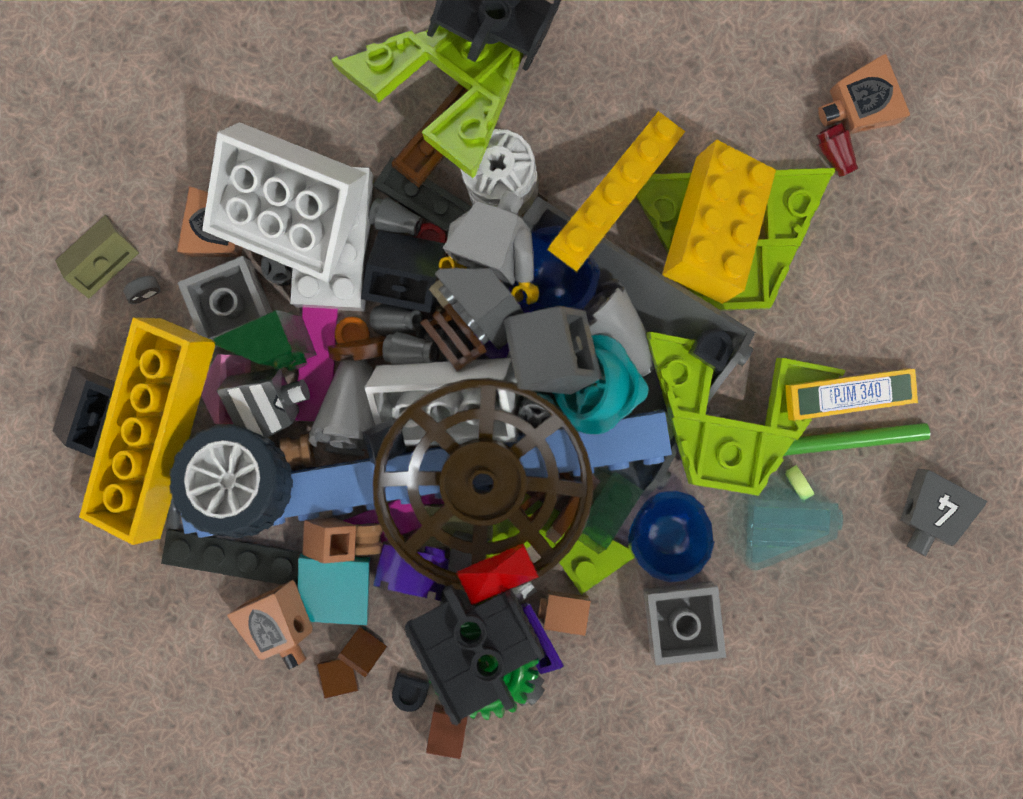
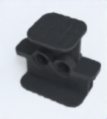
(483, 22)
(452, 658)

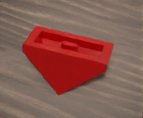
(497, 574)

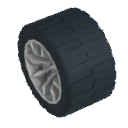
(230, 481)

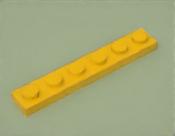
(616, 191)

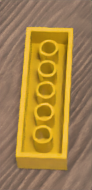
(145, 429)

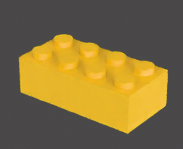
(719, 222)

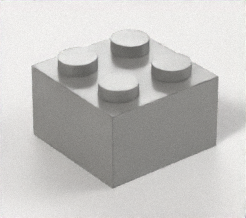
(224, 297)
(684, 623)

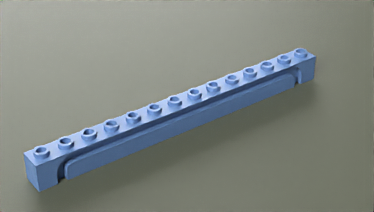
(350, 483)

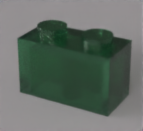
(609, 512)

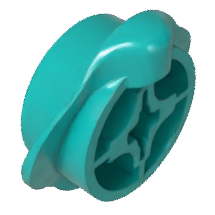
(617, 392)

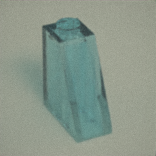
(787, 528)

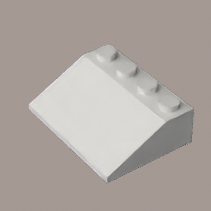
(281, 200)

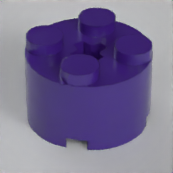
(406, 579)

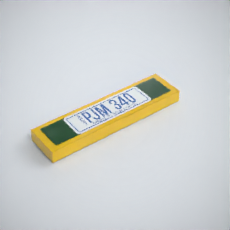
(851, 394)

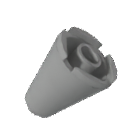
(615, 316)
(345, 410)

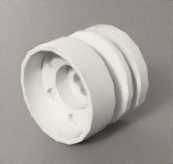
(518, 177)

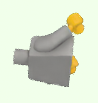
(494, 241)

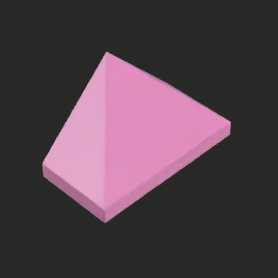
(220, 369)

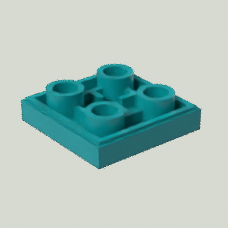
(335, 590)

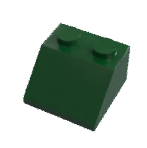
(271, 340)

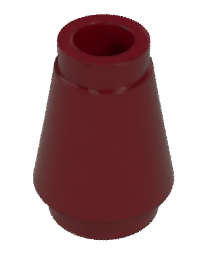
(838, 149)

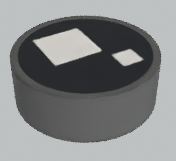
(141, 289)

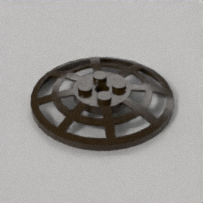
(476, 458)

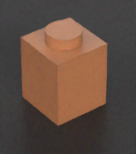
(329, 540)
(564, 612)

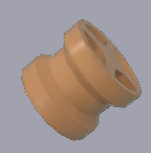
(298, 451)
(368, 539)

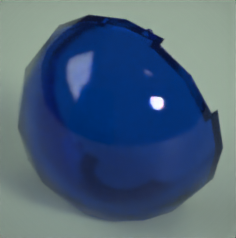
(556, 280)
(671, 536)

